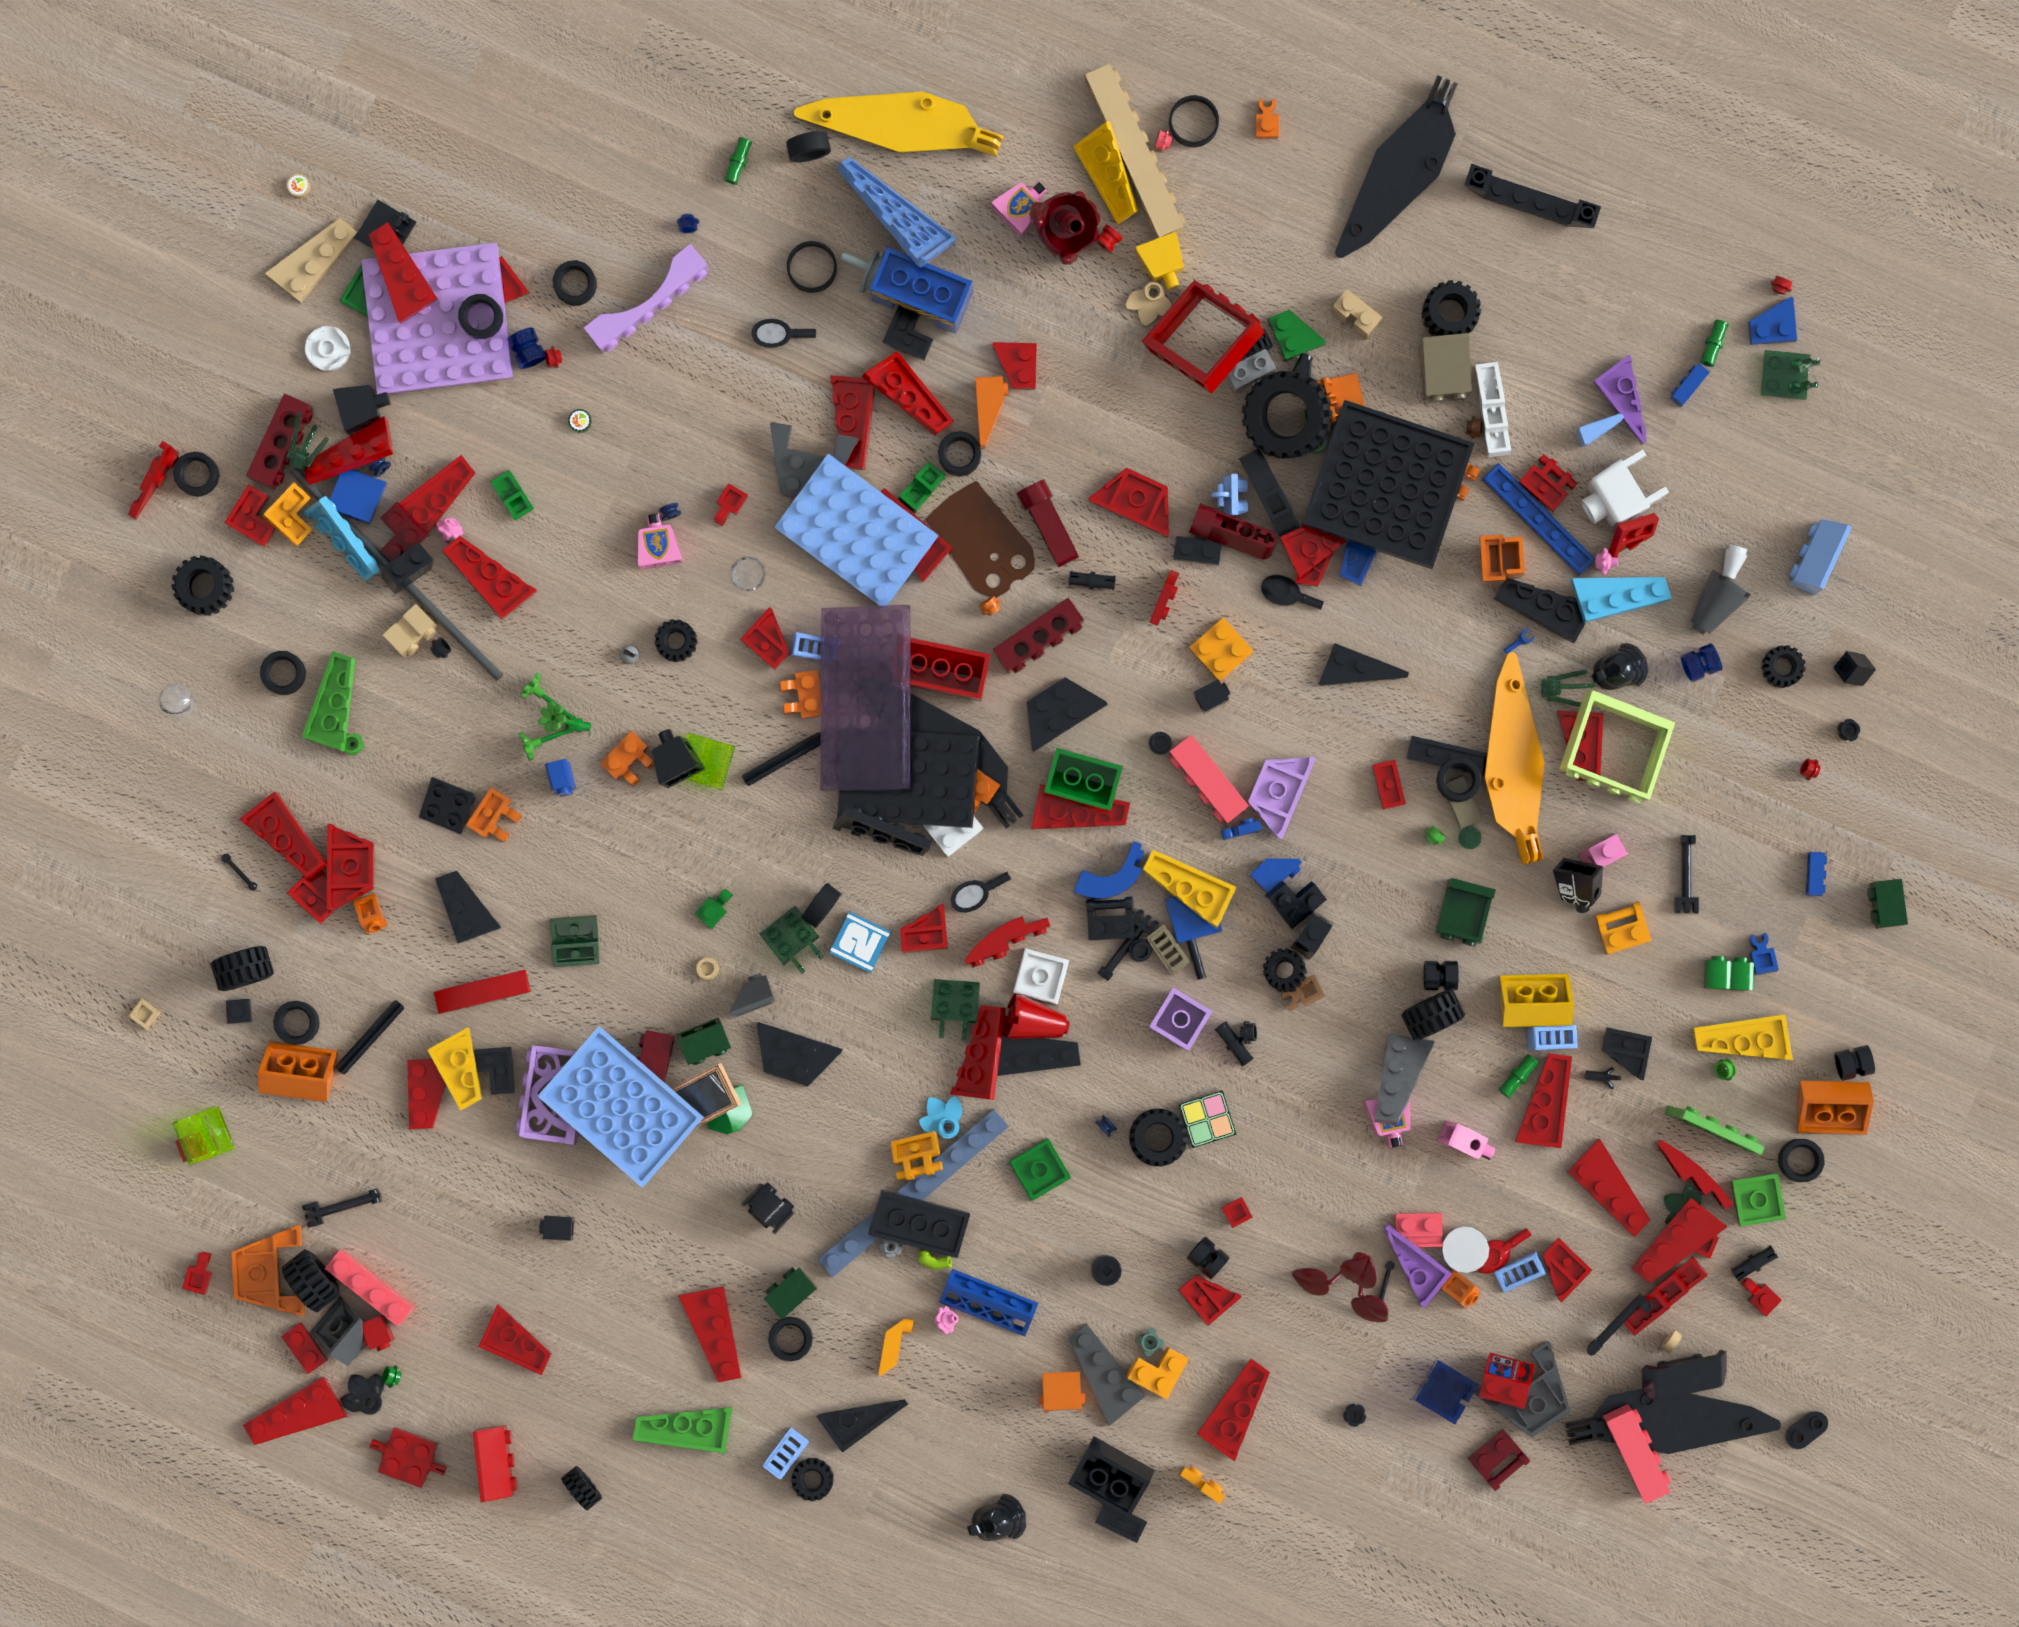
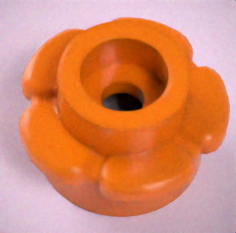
(990, 606)

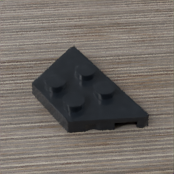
(1059, 710)
(794, 1055)

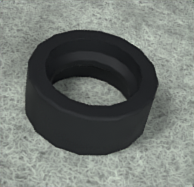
(808, 146)
(580, 266)
(463, 314)
(959, 436)
(182, 463)
(265, 672)
(1461, 762)
(821, 905)
(310, 1033)
(1813, 1147)
(808, 1338)

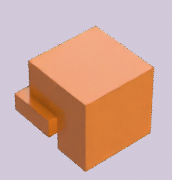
(1501, 557)
(1061, 1392)

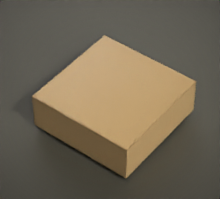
(144, 1014)

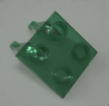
(1787, 374)
(789, 936)
(955, 1002)

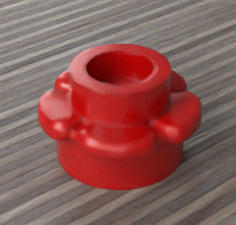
(1781, 285)
(553, 357)
(1810, 768)

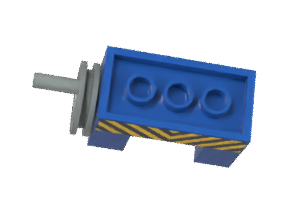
(925, 290)

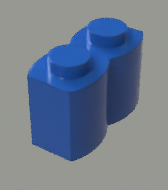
(560, 777)

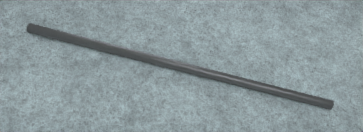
(412, 589)

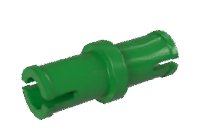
(738, 161)
(1714, 343)
(1518, 1076)

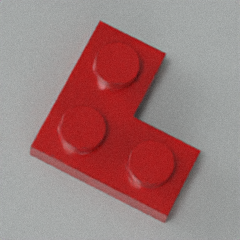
(245, 516)

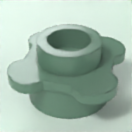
(1156, 1342)

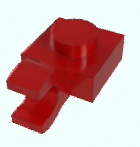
(730, 501)
(197, 1277)
(1762, 1297)

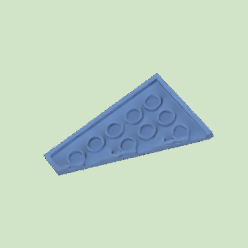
(912, 228)

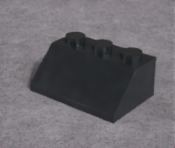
(1111, 1477)

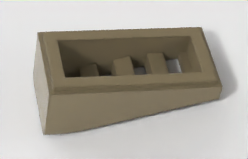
(1163, 930)

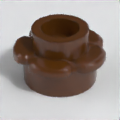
(1474, 427)

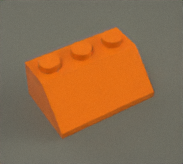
(297, 1071)
(1834, 1107)

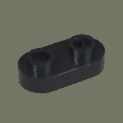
(1806, 1429)

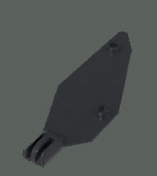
(1401, 169)
(930, 719)
(1677, 1421)

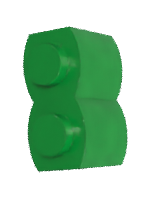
(1729, 974)

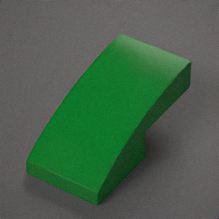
(921, 487)
(512, 495)

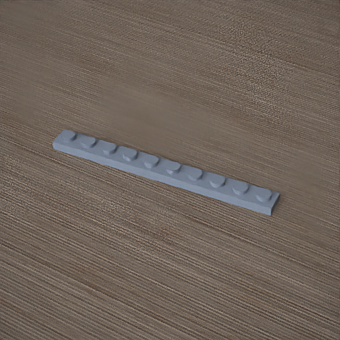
(920, 1187)

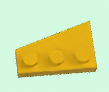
(458, 1068)

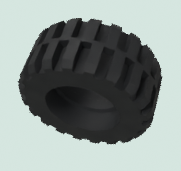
(1256, 414)

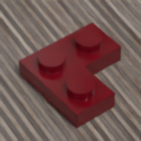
(406, 531)

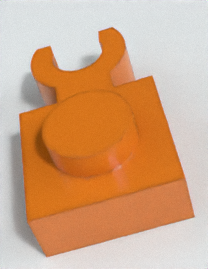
(1267, 123)

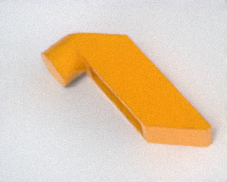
(892, 1344)

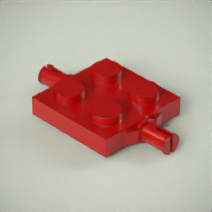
(408, 1457)

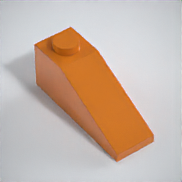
(990, 400)

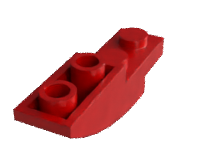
(996, 944)

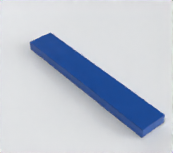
(1538, 519)

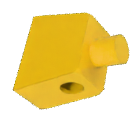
(1162, 259)

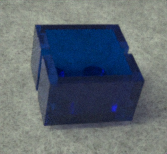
(1445, 1391)

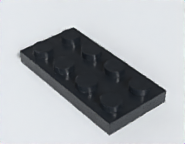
(919, 1223)

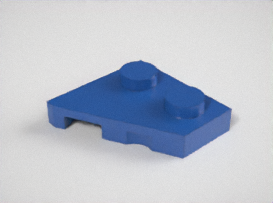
(1774, 325)

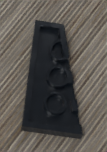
(1544, 607)
(881, 831)
(1036, 1055)

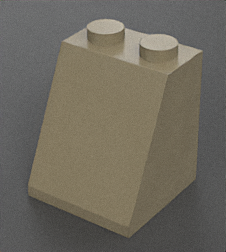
(1445, 367)

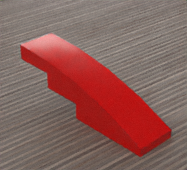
(482, 991)
(1687, 1168)
(1666, 1294)

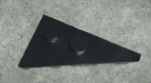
(1349, 666)
(853, 1424)

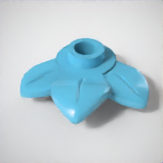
(942, 1113)

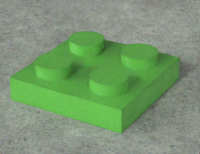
(1758, 1199)

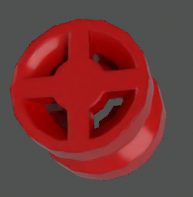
(1108, 238)

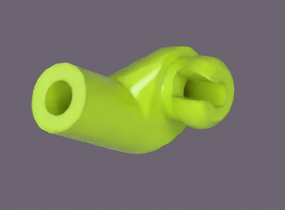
(934, 1263)

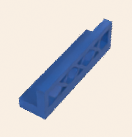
(989, 1298)

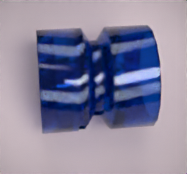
(525, 345)
(1694, 666)

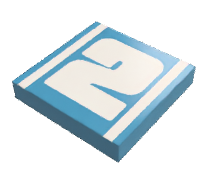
(860, 942)

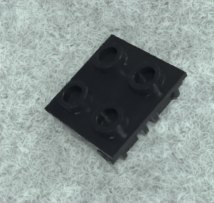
(381, 214)
(446, 805)

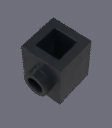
(1212, 696)
(557, 1227)

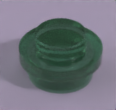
(1469, 837)

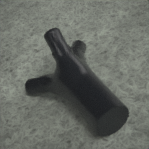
(1604, 1077)

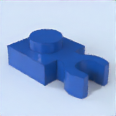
(1247, 827)
(1763, 958)

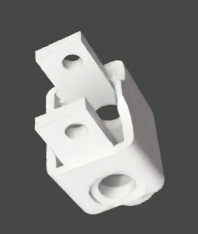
(1617, 494)

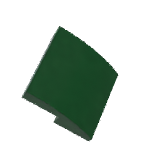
(574, 941)

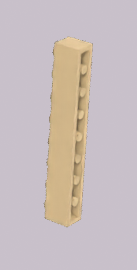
(1135, 154)

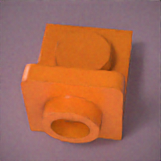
(370, 914)
(1461, 1289)

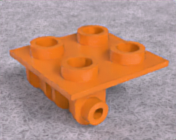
(1341, 389)

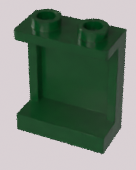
(1464, 911)

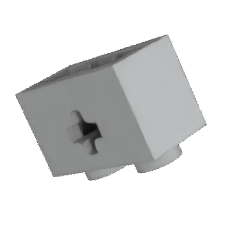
(1250, 371)

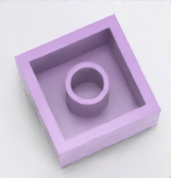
(1180, 1019)

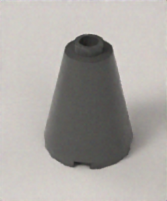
(1717, 603)

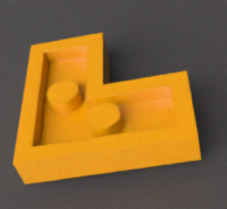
(284, 517)
(1159, 1378)
(1209, 1488)

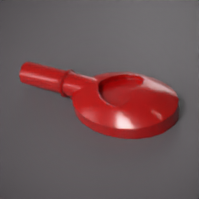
(1500, 1251)

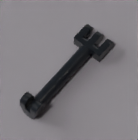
(1686, 899)
(1106, 972)
(374, 1196)
(1638, 1301)

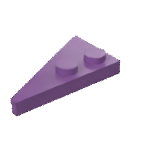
(1619, 389)
(1422, 1270)

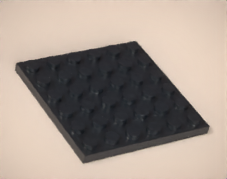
(1388, 484)

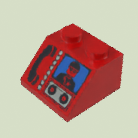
(1506, 1381)

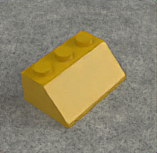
(1536, 1000)

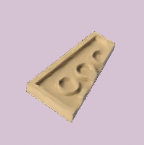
(311, 261)

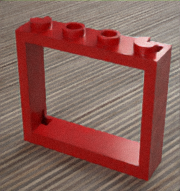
(1179, 312)

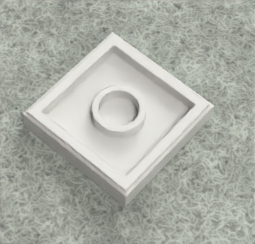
(1041, 976)

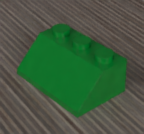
(1083, 779)

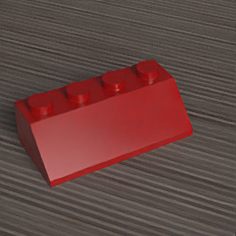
(948, 669)

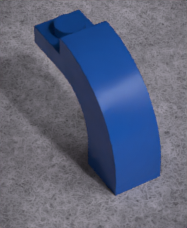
(1111, 886)

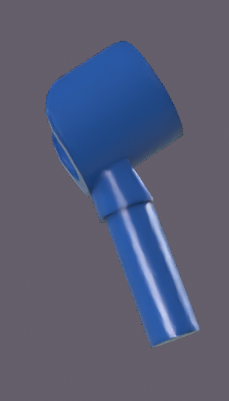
(1521, 640)

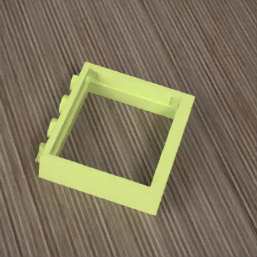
(1632, 713)

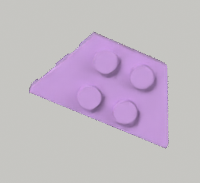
(1279, 791)

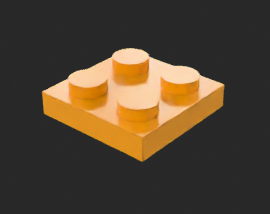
(1221, 649)

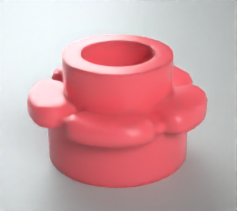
(1163, 140)

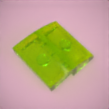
(716, 759)
(203, 1136)

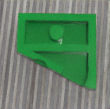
(1294, 335)

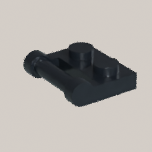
(1110, 926)

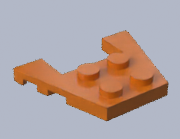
(257, 1272)

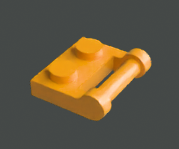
(1626, 935)

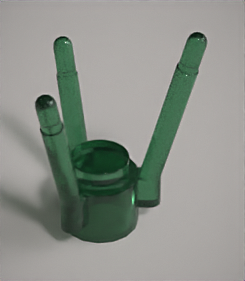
(300, 457)
(1551, 687)

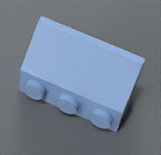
(1819, 555)

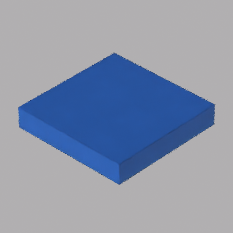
(357, 495)
(1187, 923)

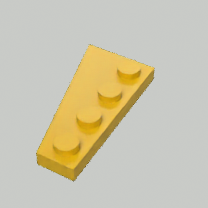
(1105, 167)
(1192, 887)
(1753, 1037)

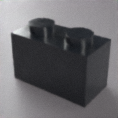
(407, 568)

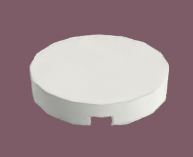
(327, 348)
(1465, 1249)

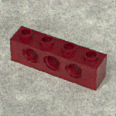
(268, 449)
(1065, 611)

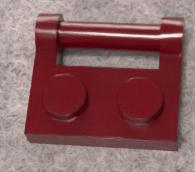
(1493, 1453)

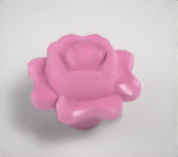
(449, 528)
(1604, 561)
(945, 1320)

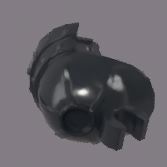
(1621, 668)
(999, 1520)

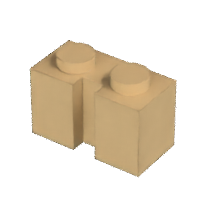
(1358, 312)
(411, 631)

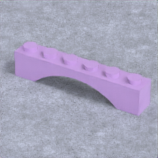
(610, 328)

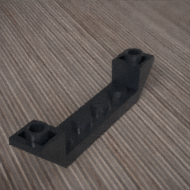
(1530, 200)

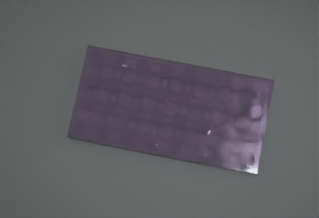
(865, 698)

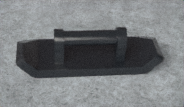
(1684, 1375)

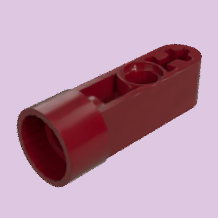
(1038, 502)
(1233, 532)

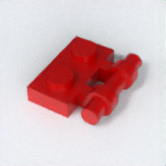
(1543, 487)

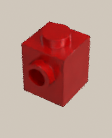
(377, 1333)

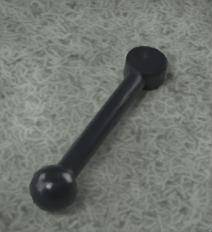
(226, 858)
(1389, 1266)

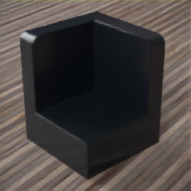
(1854, 668)

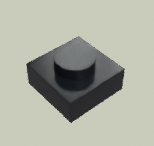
(238, 1011)

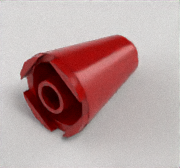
(1032, 1020)

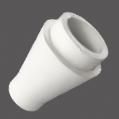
(1733, 560)

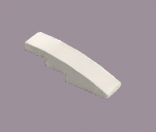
(1493, 409)

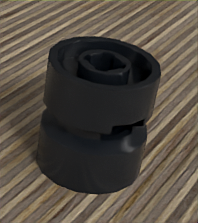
(1440, 975)
(1853, 1063)
(1200, 1254)
(1106, 1270)

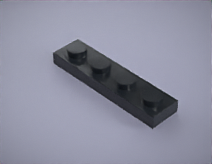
(1439, 753)

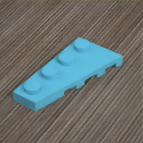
(343, 539)
(1613, 596)

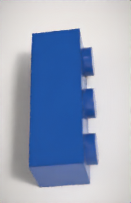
(1689, 384)
(1816, 874)

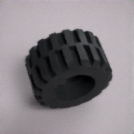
(1455, 292)
(186, 576)
(242, 968)
(1433, 1014)
(1177, 1145)
(310, 1280)

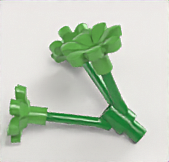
(551, 719)

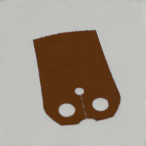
(977, 530)

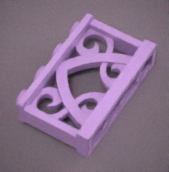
(531, 1094)

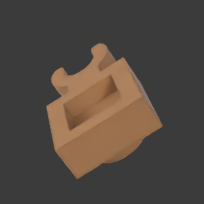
(1307, 993)

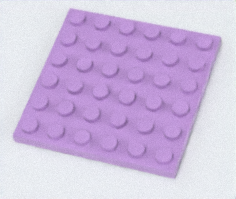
(431, 345)

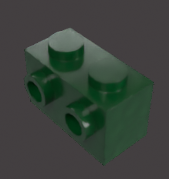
(1887, 903)
(703, 1041)
(790, 1293)

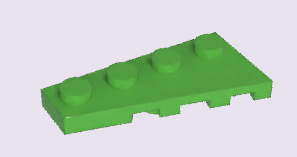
(331, 707)
(1711, 1126)
(689, 1430)

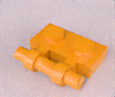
(914, 1149)

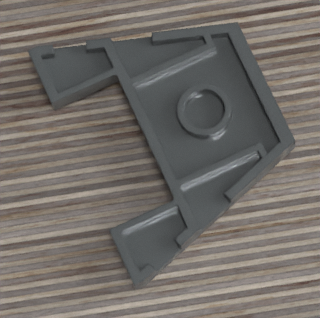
(797, 467)
(1545, 1399)

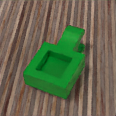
(712, 910)

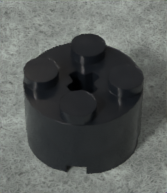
(768, 1207)

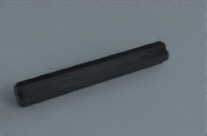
(782, 759)
(369, 1037)

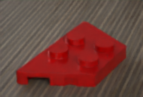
(1136, 499)
(348, 868)

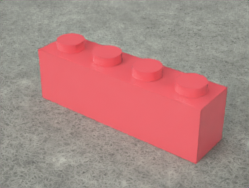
(1208, 779)
(370, 1287)
(1636, 1453)

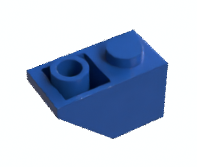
(1274, 871)

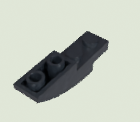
(1269, 492)

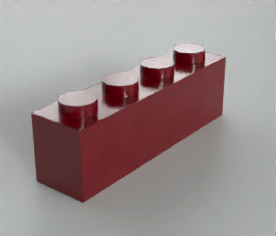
(656, 1052)

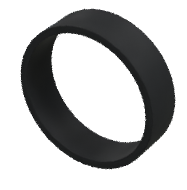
(1187, 99)
(808, 244)

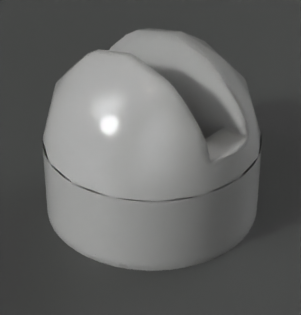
(627, 659)

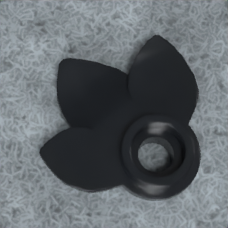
(361, 1391)

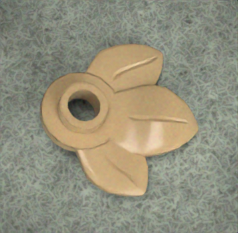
(1148, 306)

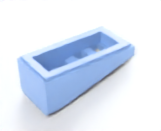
(1592, 431)
(796, 637)
(1537, 1040)
(1541, 1270)
(773, 1469)

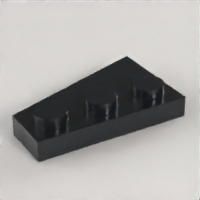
(465, 910)

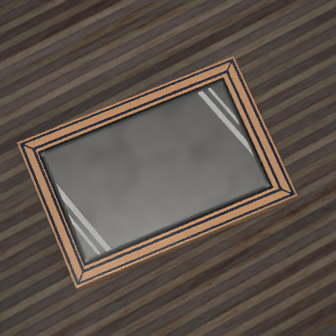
(709, 1093)

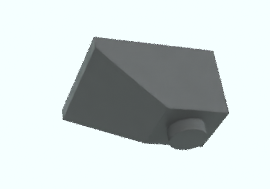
(753, 995)
(340, 1332)

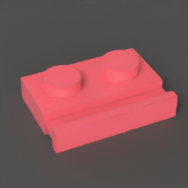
(1421, 1228)

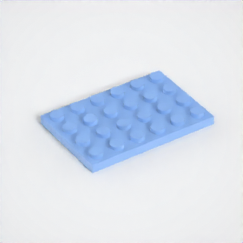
(856, 531)
(620, 1106)

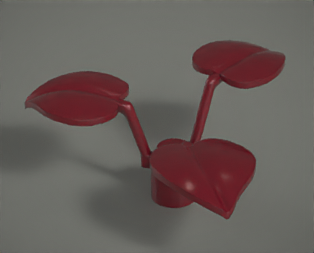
(1358, 1270)

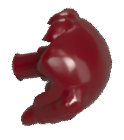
(1066, 224)

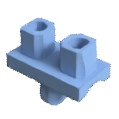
(1228, 495)

